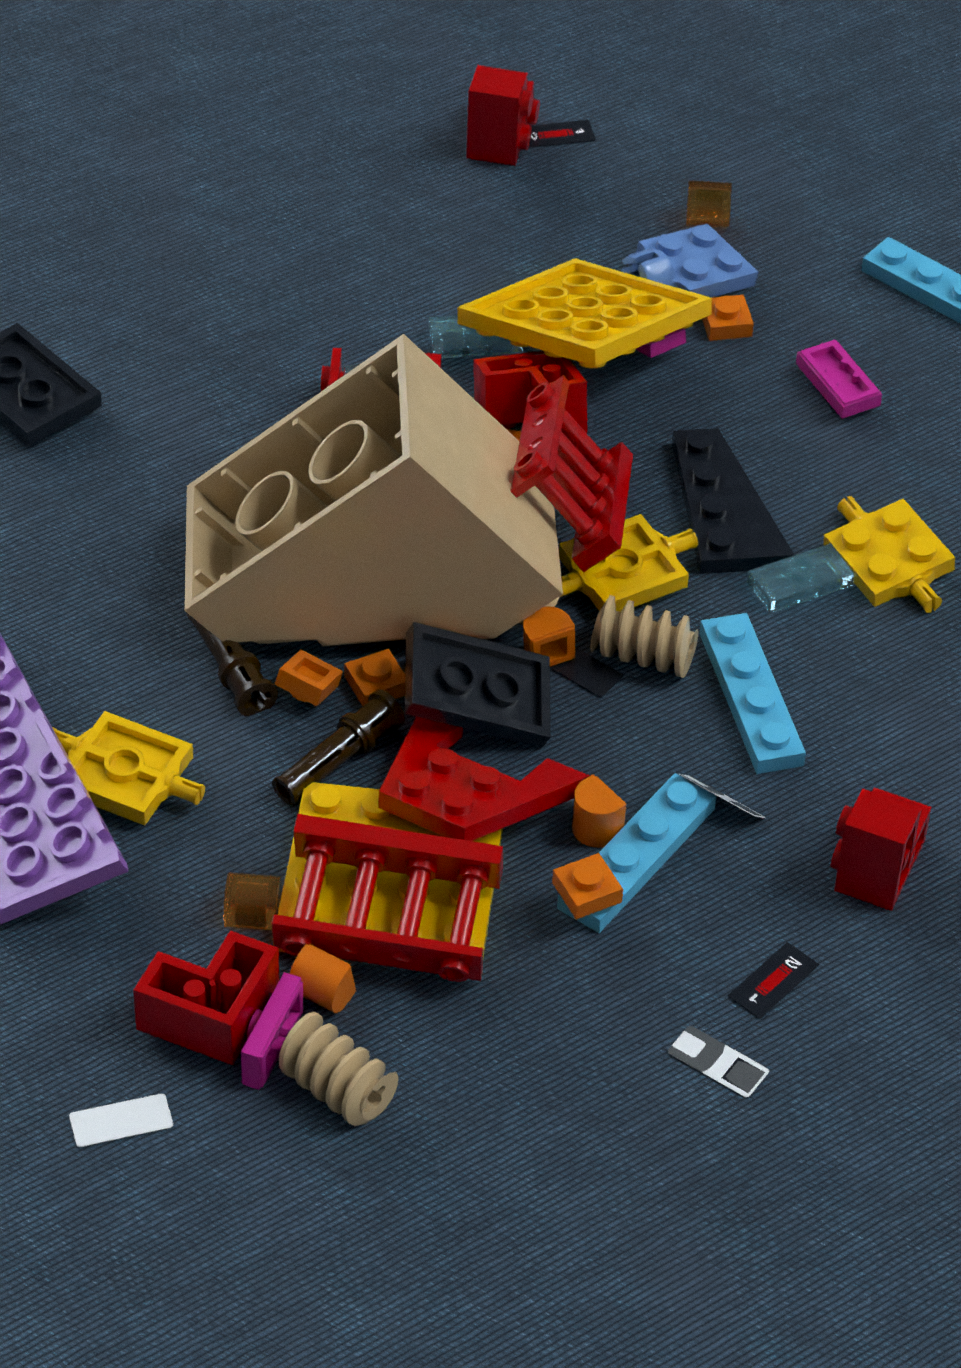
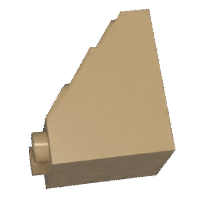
(371, 516)

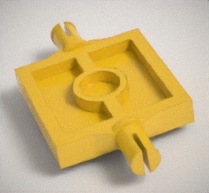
(891, 553)
(637, 571)
(130, 767)

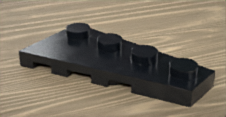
(724, 506)

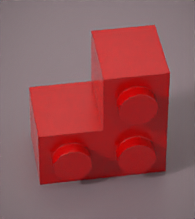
(500, 115)
(507, 380)
(878, 846)
(209, 1005)

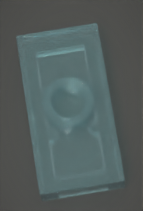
(461, 341)
(800, 578)

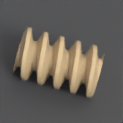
(645, 637)
(336, 1070)

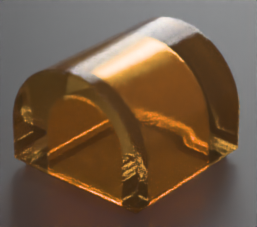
(708, 203)
(251, 900)

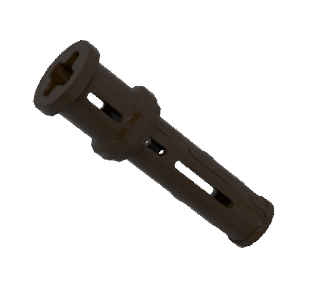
(240, 673)
(354, 734)

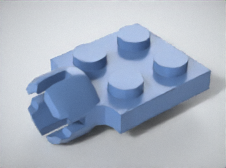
(692, 261)

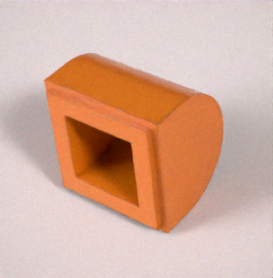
(550, 634)
(597, 813)
(324, 978)

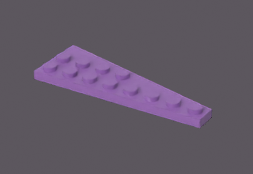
(48, 823)

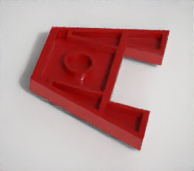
(461, 796)

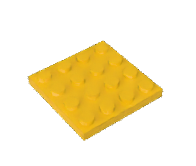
(584, 312)
(361, 807)

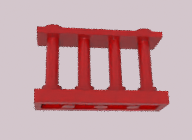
(573, 473)
(398, 851)

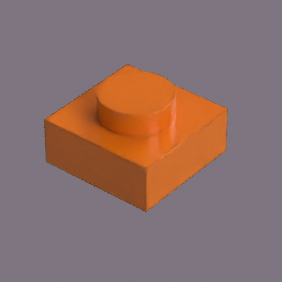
(729, 318)
(373, 673)
(308, 678)
(587, 886)

